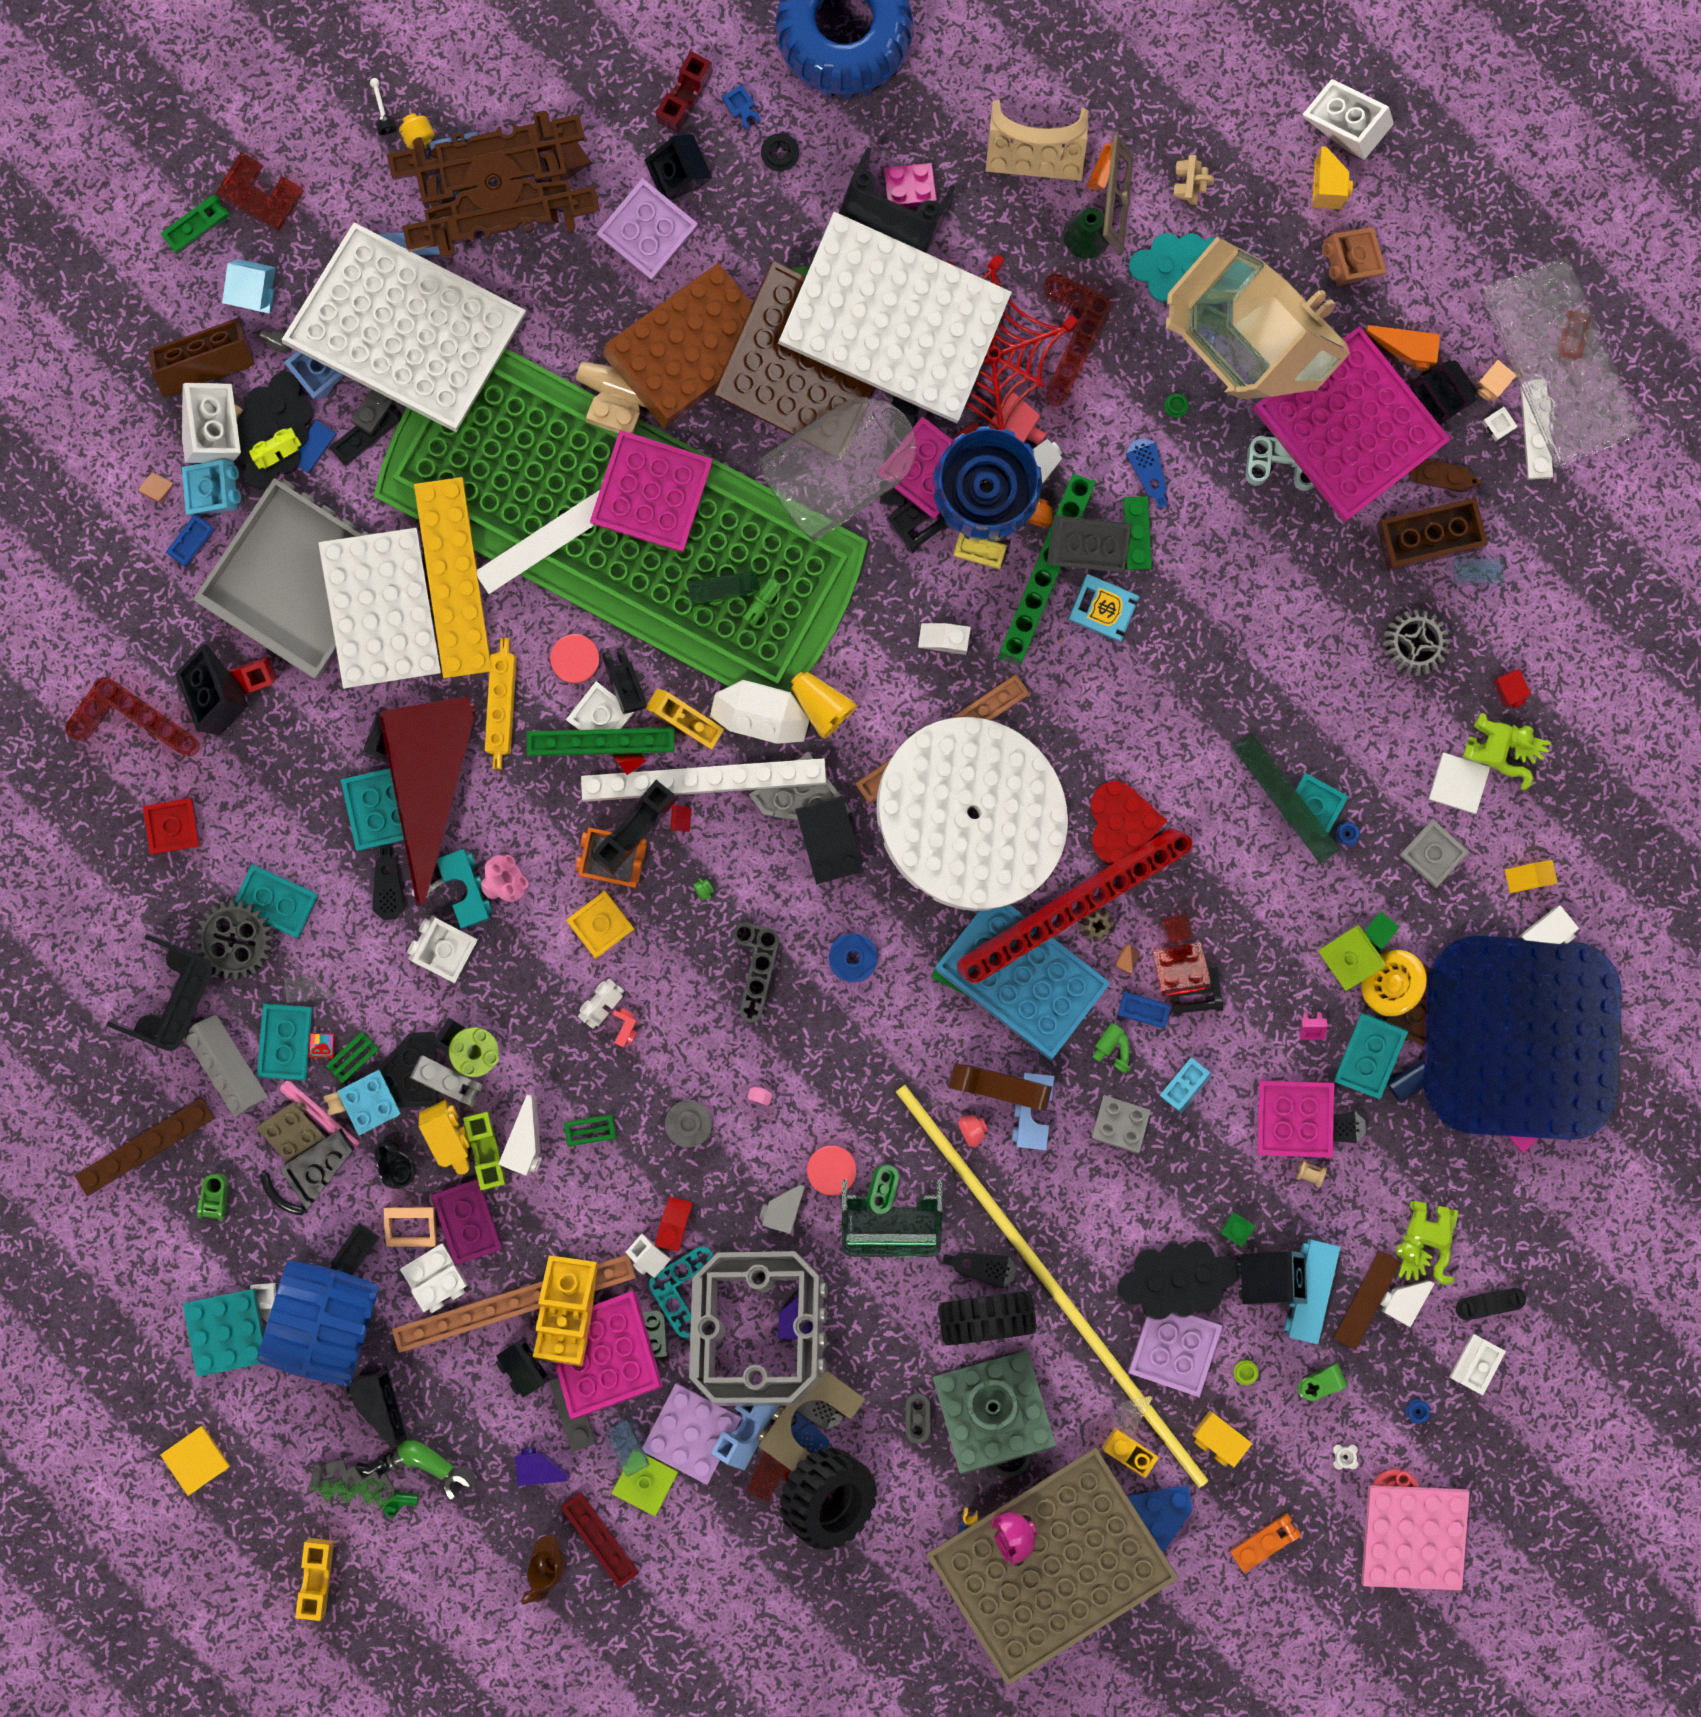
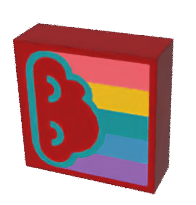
(322, 1045)

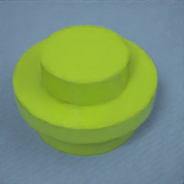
(1245, 1372)

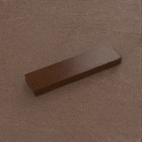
(1367, 1299)

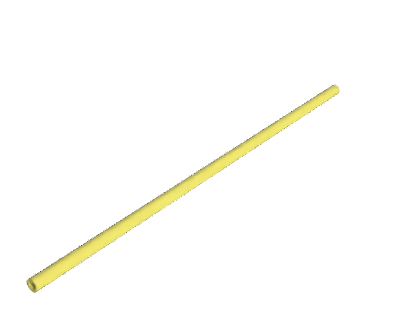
(1049, 1283)

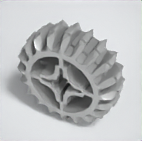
(1406, 639)

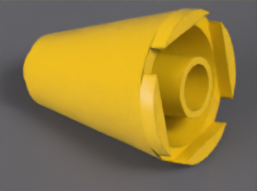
(822, 703)

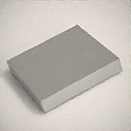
(1434, 853)

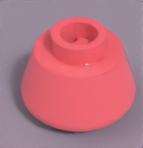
(972, 1129)

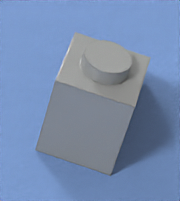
(782, 1210)

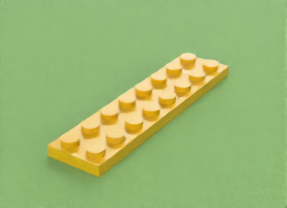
(453, 577)

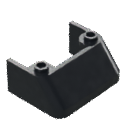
(888, 217)
(172, 1026)

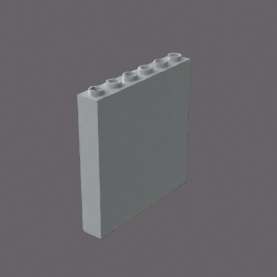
(274, 578)

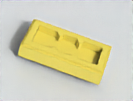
(982, 552)

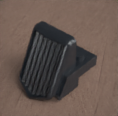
(1445, 391)

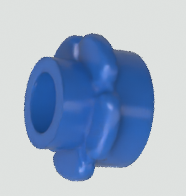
(1347, 827)
(1424, 1413)

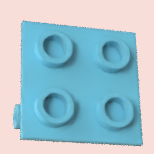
(369, 1102)

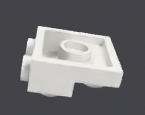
(441, 948)
(434, 1278)

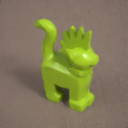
(1497, 745)
(1421, 1233)

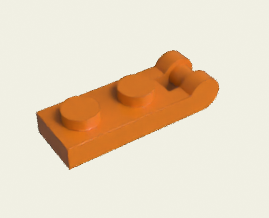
(1265, 1543)

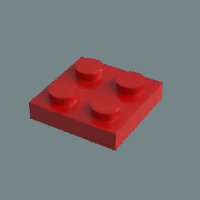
(171, 826)

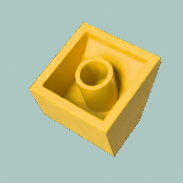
(1330, 181)

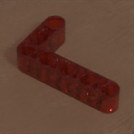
(1079, 338)
(135, 713)

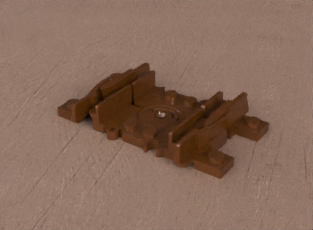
(500, 207)

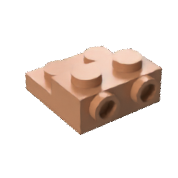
(1353, 256)

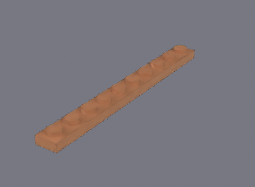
(497, 1308)

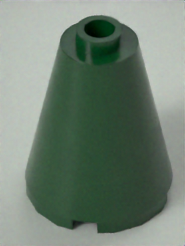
(1085, 234)

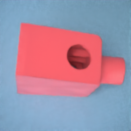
(1021, 421)

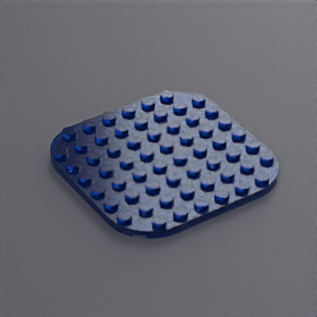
(1522, 1038)

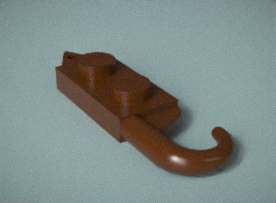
(1443, 476)

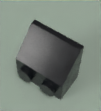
(678, 166)
(522, 1368)

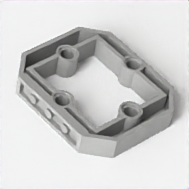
(746, 1267)

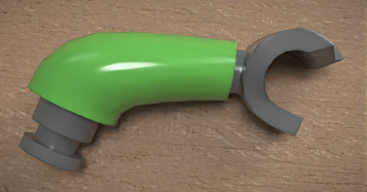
(417, 1454)

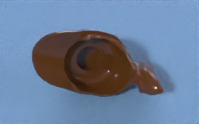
(545, 1569)

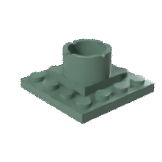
(989, 1437)

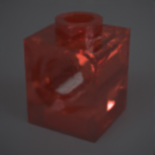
(1176, 929)

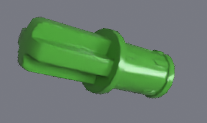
(762, 601)

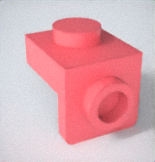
(627, 1032)

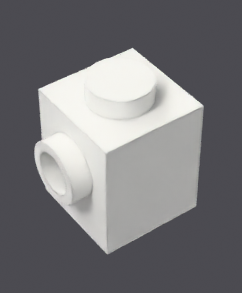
(647, 1256)

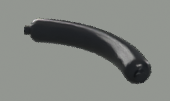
(277, 1199)

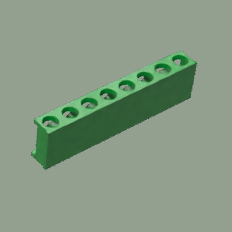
(1042, 578)

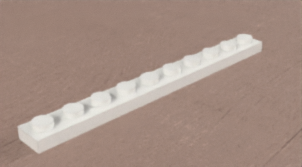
(706, 779)

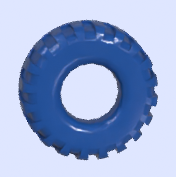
(844, 67)

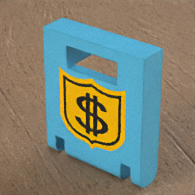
(1108, 608)

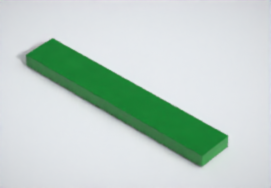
(600, 742)

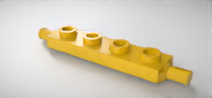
(500, 703)

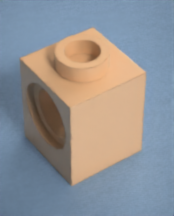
(1495, 381)

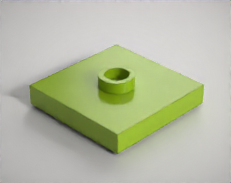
(1352, 957)
(646, 1487)

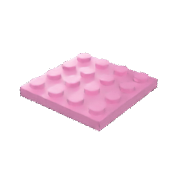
(1415, 1537)

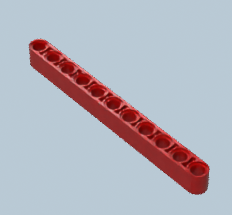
(1063, 905)

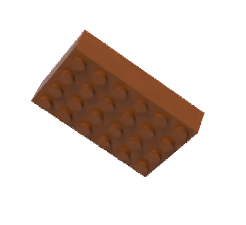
(681, 345)

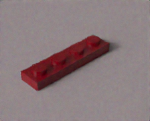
(599, 1539)

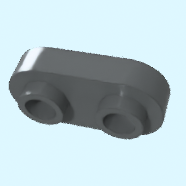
(917, 1418)

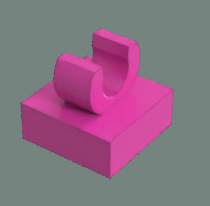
(1313, 1028)

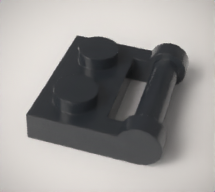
(910, 517)
(1217, 1003)

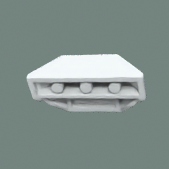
(760, 712)

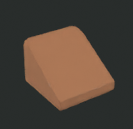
(156, 488)

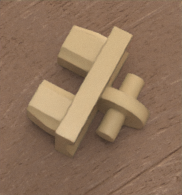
(1195, 176)

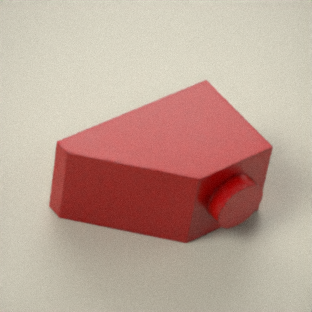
(673, 1224)

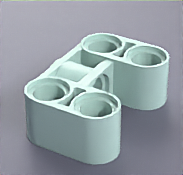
(1274, 454)

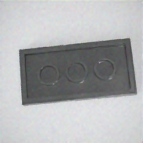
(1088, 544)

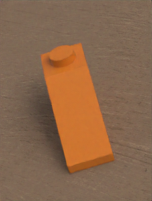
(1409, 346)

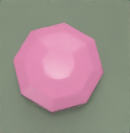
(760, 1095)

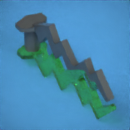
(361, 1483)

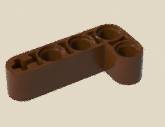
(1000, 1086)

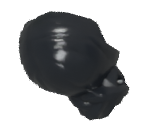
(393, 1166)

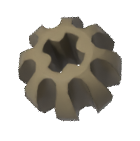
(1098, 930)

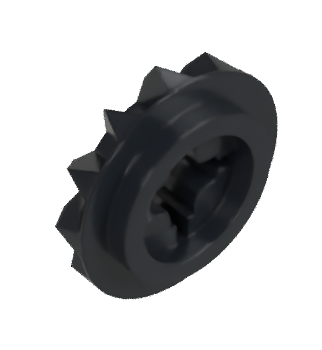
(770, 146)

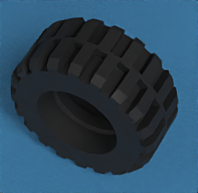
(987, 1318)
(811, 1485)

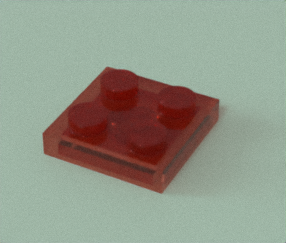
(1181, 969)

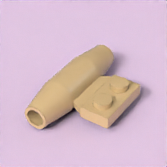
(616, 405)

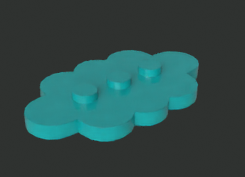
(1166, 262)

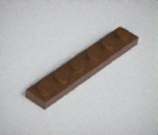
(144, 1146)

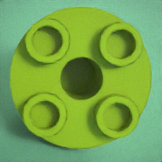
(473, 1052)

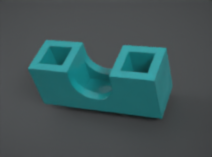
(460, 867)

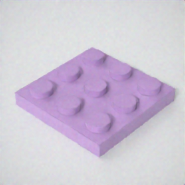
(647, 229)
(1176, 1352)
(689, 1432)

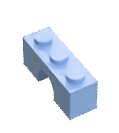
(1029, 1133)
(739, 1446)

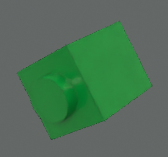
(1380, 930)
(1236, 1229)

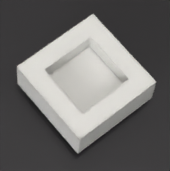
(1499, 424)

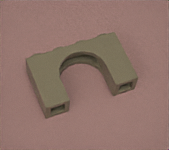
(779, 1439)

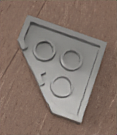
(784, 801)

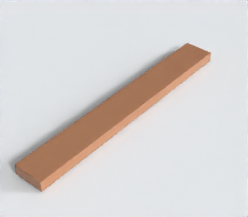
(986, 708)

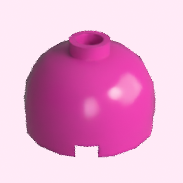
(1014, 1536)

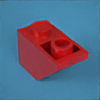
(254, 675)

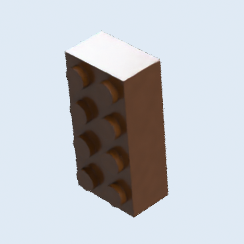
(1431, 534)

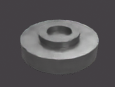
(688, 1124)

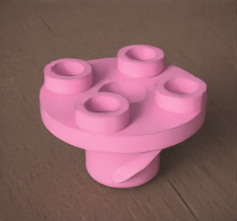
(503, 879)

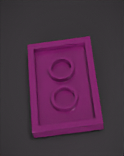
(466, 1222)

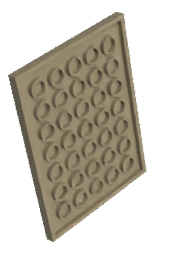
(1085, 1568)

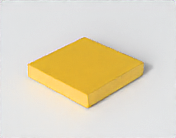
(600, 924)
(195, 1460)

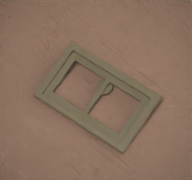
(1109, 233)

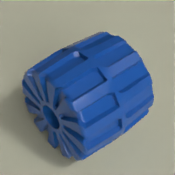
(993, 458)
(318, 1323)

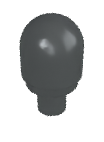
(275, 340)

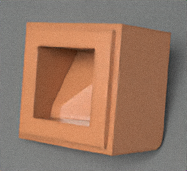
(1127, 959)

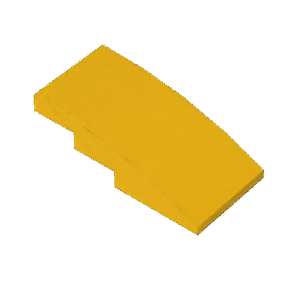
(565, 1310)

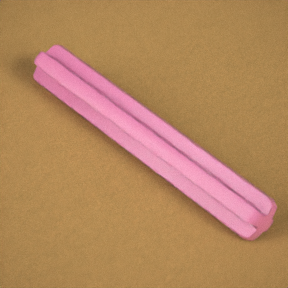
(315, 1111)

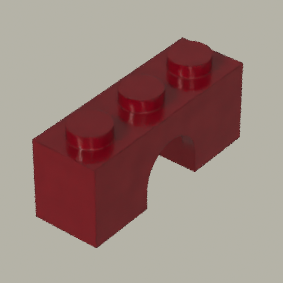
(679, 103)

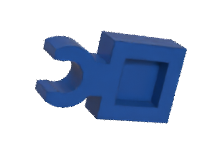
(740, 104)

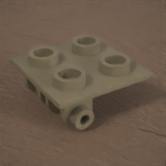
(290, 1131)

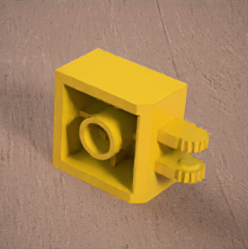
(445, 1136)

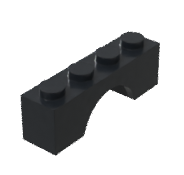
(633, 830)

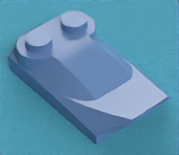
(313, 375)

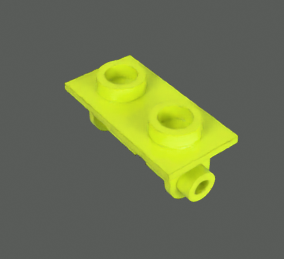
(265, 452)

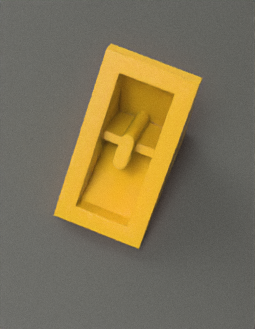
(1531, 876)

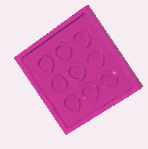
(651, 491)
(615, 1362)

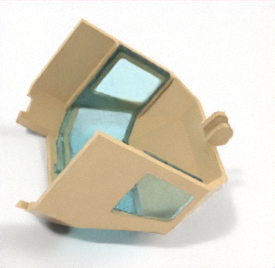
(1254, 325)

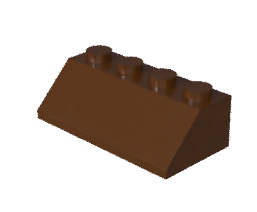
(201, 357)

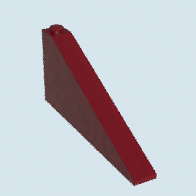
(424, 761)

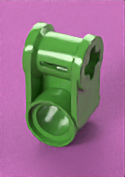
(213, 1199)
(1326, 1382)

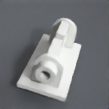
(605, 994)

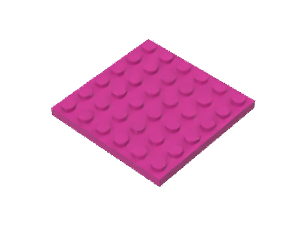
(1355, 430)

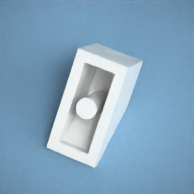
(944, 637)
(1552, 928)
(1406, 1301)

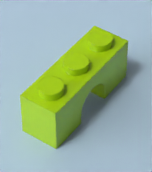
(485, 1150)

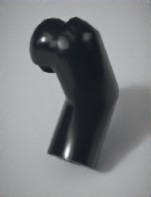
(380, 1465)

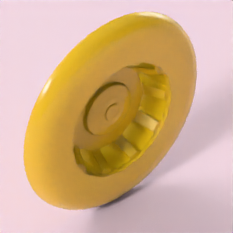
(1395, 984)

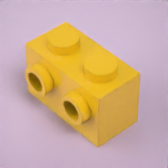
(1221, 1439)

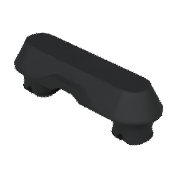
(1490, 1303)

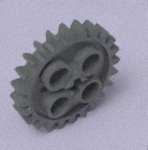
(238, 918)

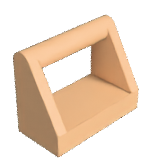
(410, 1212)

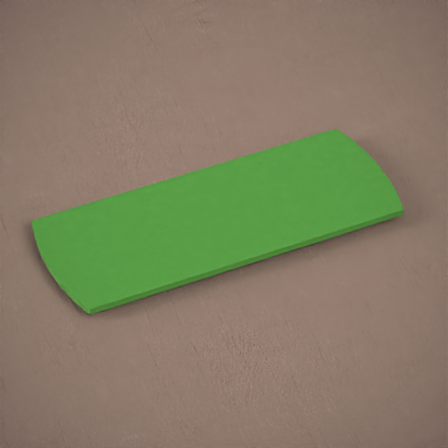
(536, 457)

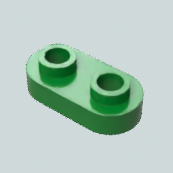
(884, 1189)

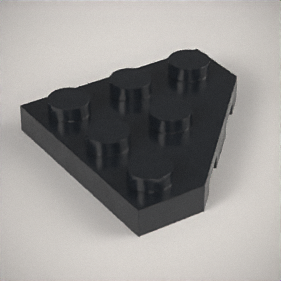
(399, 1066)

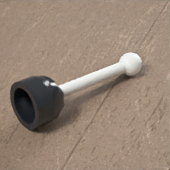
(384, 121)

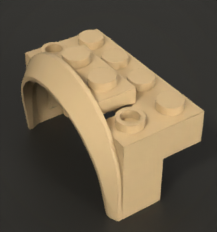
(1036, 150)

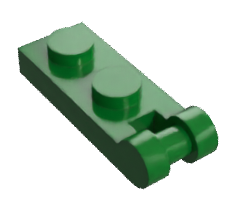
(195, 224)

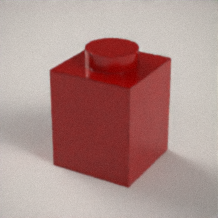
(1512, 689)

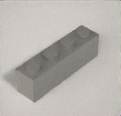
(225, 1066)

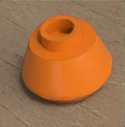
(1043, 514)

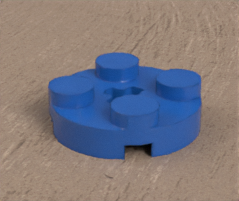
(854, 943)

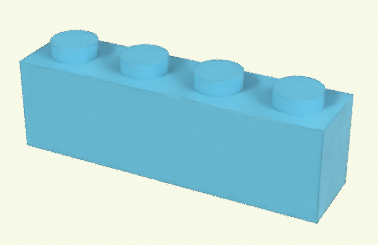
(1307, 1319)

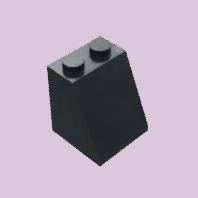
(1273, 1278)

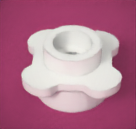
(1350, 1462)

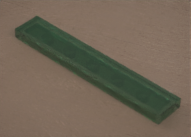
(1286, 799)

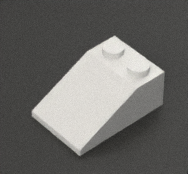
(1349, 118)
(209, 423)
(524, 1141)

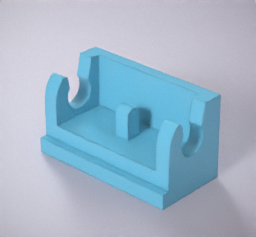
(1186, 1085)

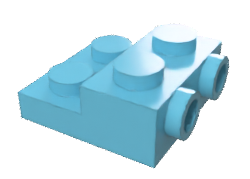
(210, 487)

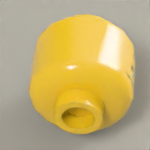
(416, 127)

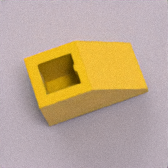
(1130, 1452)

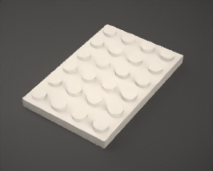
(379, 607)

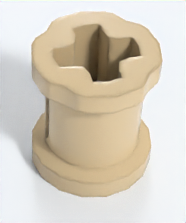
(1311, 1173)

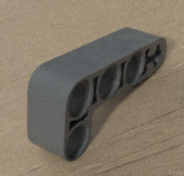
(755, 974)

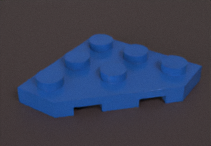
(1163, 1511)

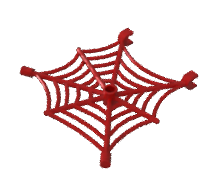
(1068, 326)

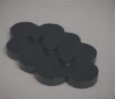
(268, 413)
(1177, 1280)

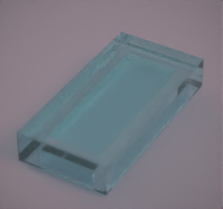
(1478, 571)
(627, 1448)

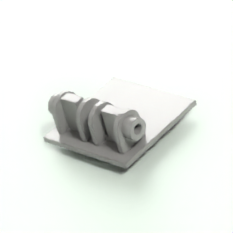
(1121, 1124)

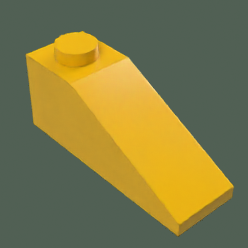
(684, 718)

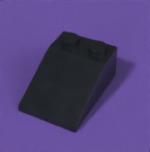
(210, 692)
(829, 840)
(377, 1403)

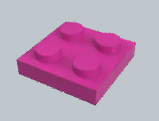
(910, 184)

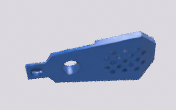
(1150, 472)
(804, 1425)

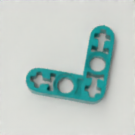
(671, 1291)

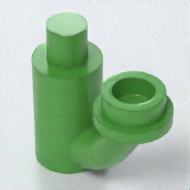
(1106, 1044)

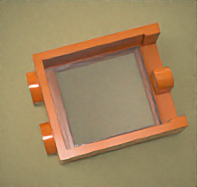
(626, 875)

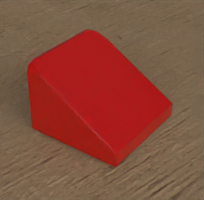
(629, 762)
(680, 818)

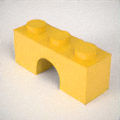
(316, 1579)

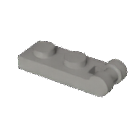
(445, 1081)

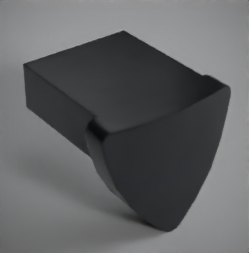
(446, 1035)

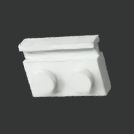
(1477, 1364)

